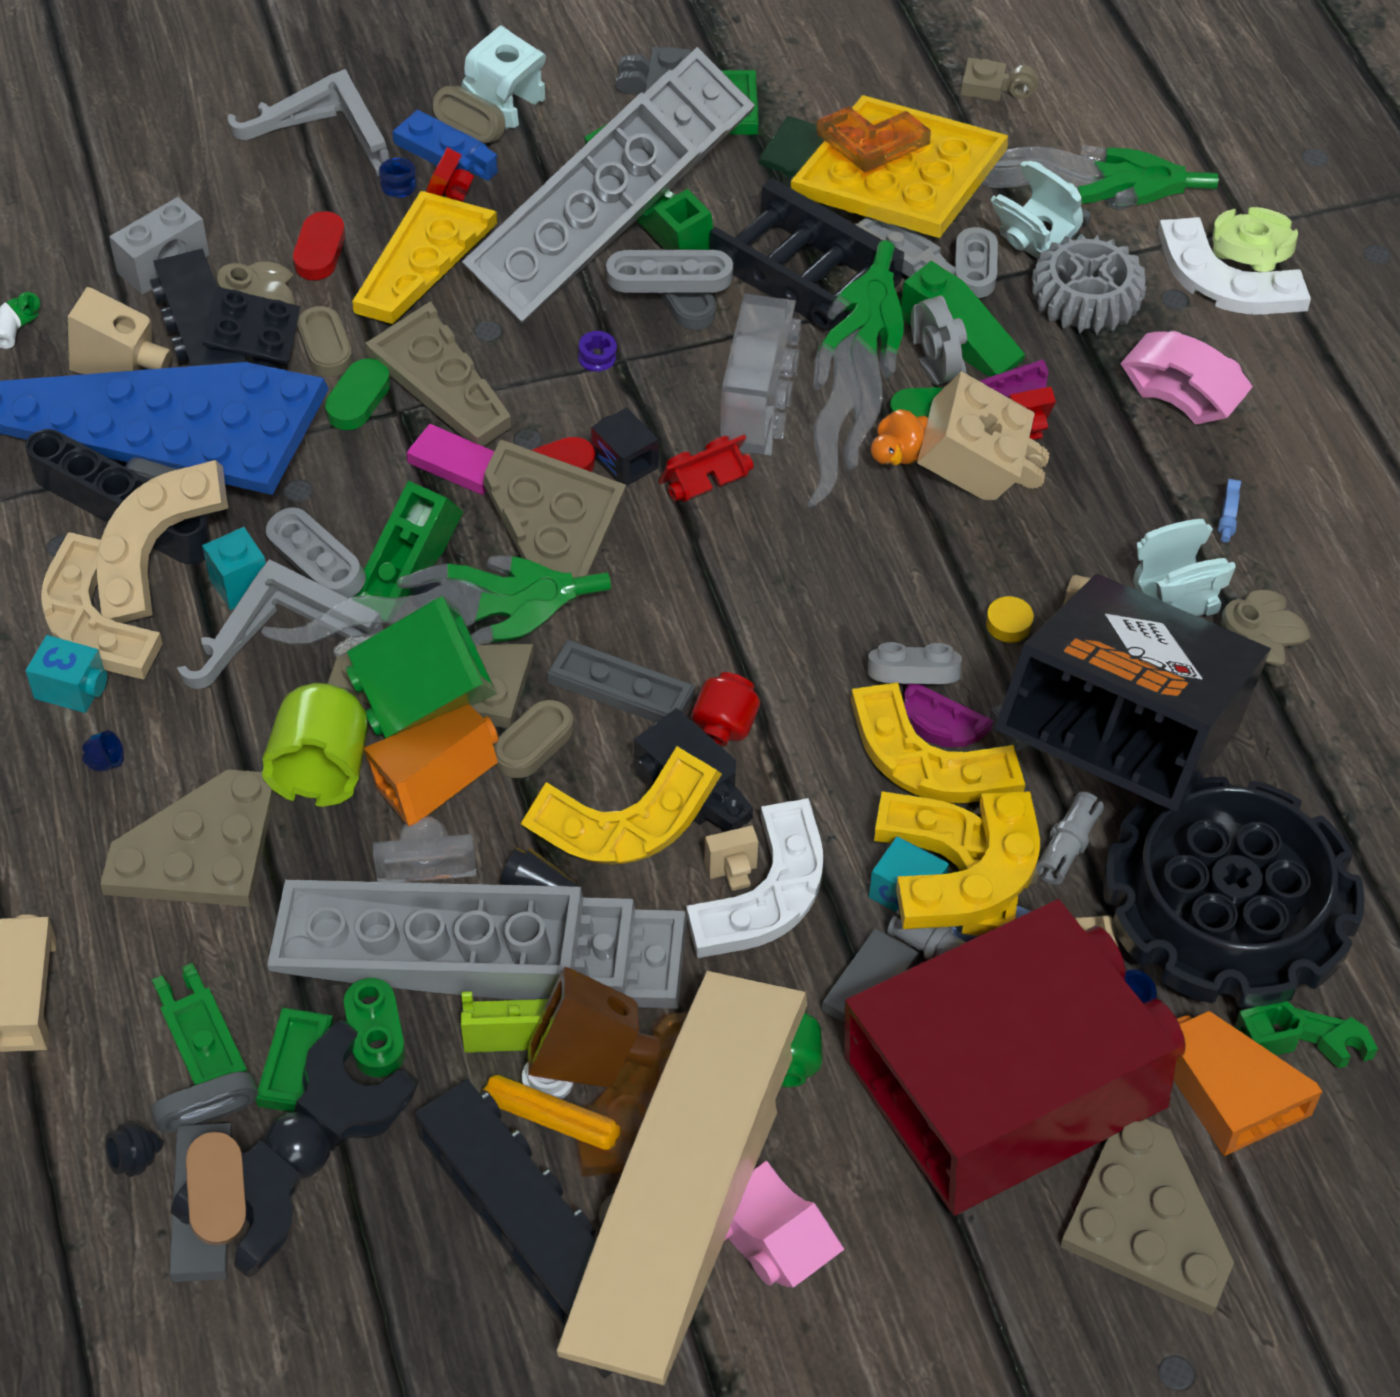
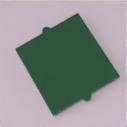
(791, 146)

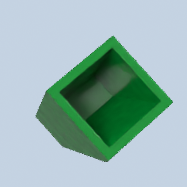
(419, 669)

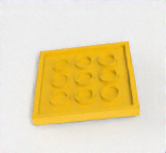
(915, 190)

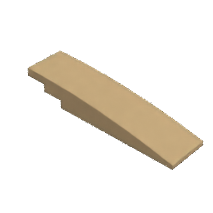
(684, 1178)

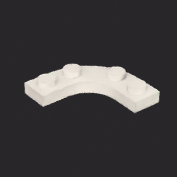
(1235, 290)
(775, 903)

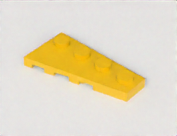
(419, 253)

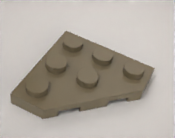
(552, 507)
(198, 847)
(1151, 1219)

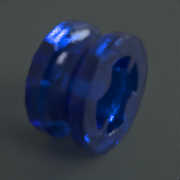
(397, 186)

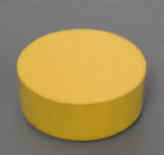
(1009, 619)

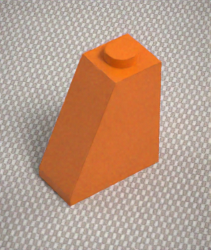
(432, 761)
(1238, 1084)

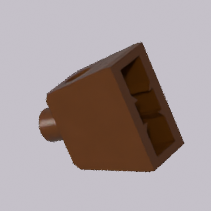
(588, 1033)

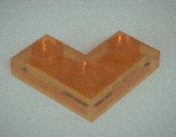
(871, 144)

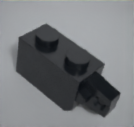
(654, 747)

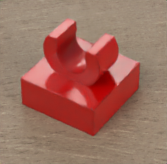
(449, 179)
(1041, 403)

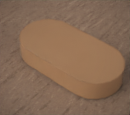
(215, 1188)

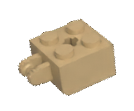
(981, 440)

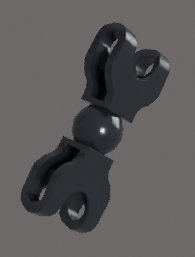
(302, 1140)

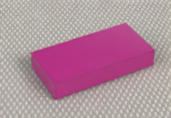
(451, 458)

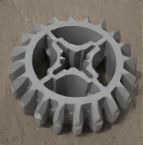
(1088, 283)

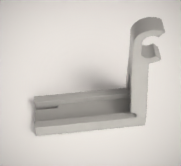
(315, 103)
(270, 587)

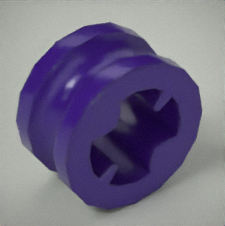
(597, 340)

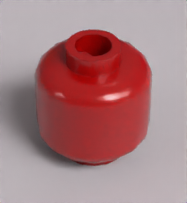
(726, 708)

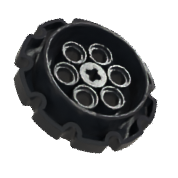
(1234, 892)

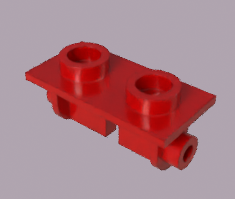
(690, 472)

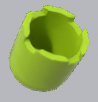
(316, 744)

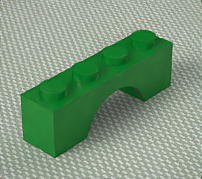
(676, 220)

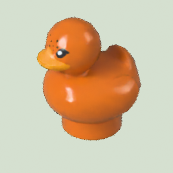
(899, 438)

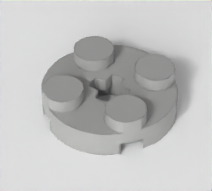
(940, 339)

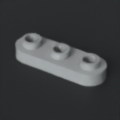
(669, 271)
(315, 552)

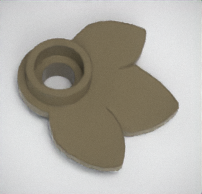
(258, 279)
(1266, 621)

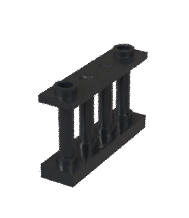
(811, 225)

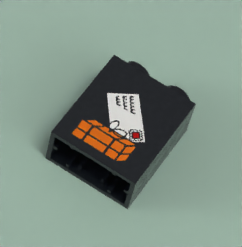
(1132, 690)

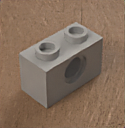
(158, 235)

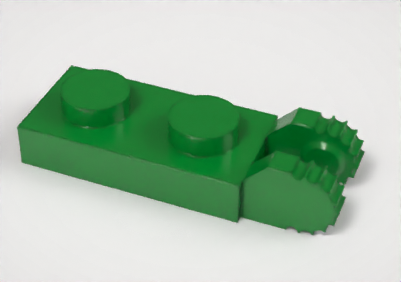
(198, 1029)

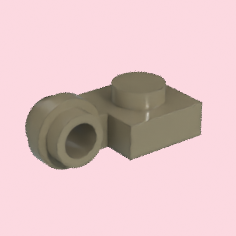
(988, 79)

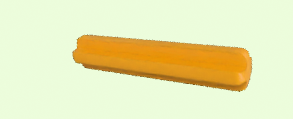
(553, 1112)

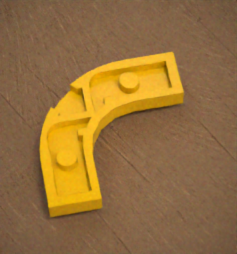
(924, 768)
(943, 830)
(628, 833)
(989, 884)

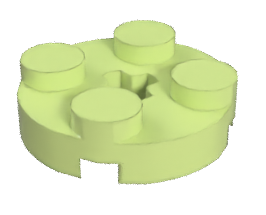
(1254, 238)

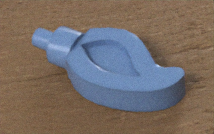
(1228, 522)

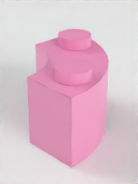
(1187, 375)
(780, 1231)

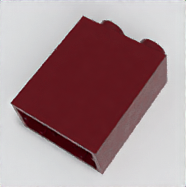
(1011, 1053)

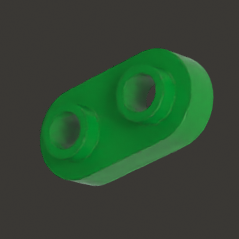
(375, 1023)

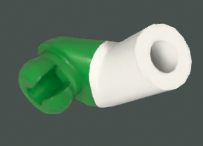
(15, 315)

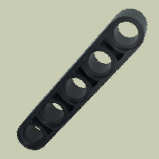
(101, 486)

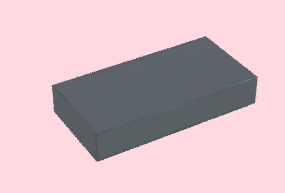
(875, 962)

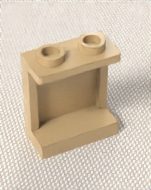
(23, 981)

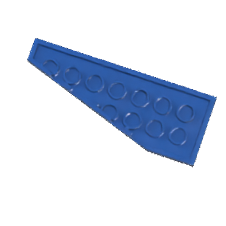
(176, 416)

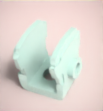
(505, 67)
(1051, 201)
(1171, 571)

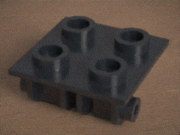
(251, 326)

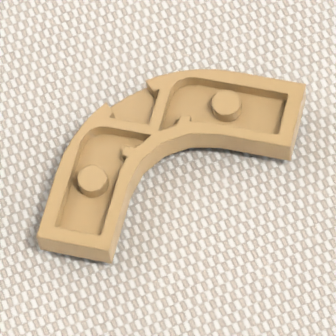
(137, 525)
(72, 617)

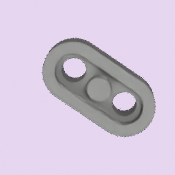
(977, 260)
(914, 665)

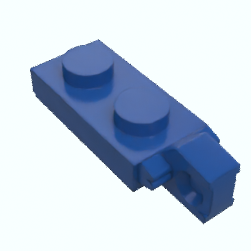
(431, 137)

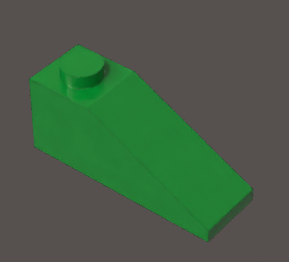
(987, 343)
(410, 541)

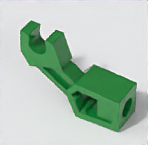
(1326, 1031)

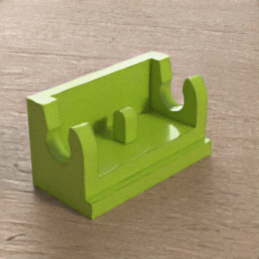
(498, 1024)

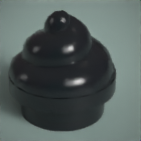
(131, 1149)

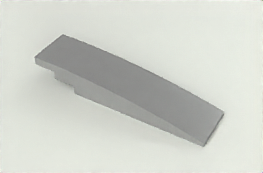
(608, 184)
(477, 938)

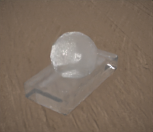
(424, 854)

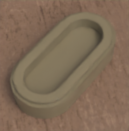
(469, 113)
(324, 341)
(533, 738)

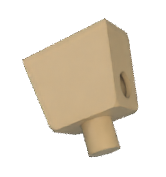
(111, 337)

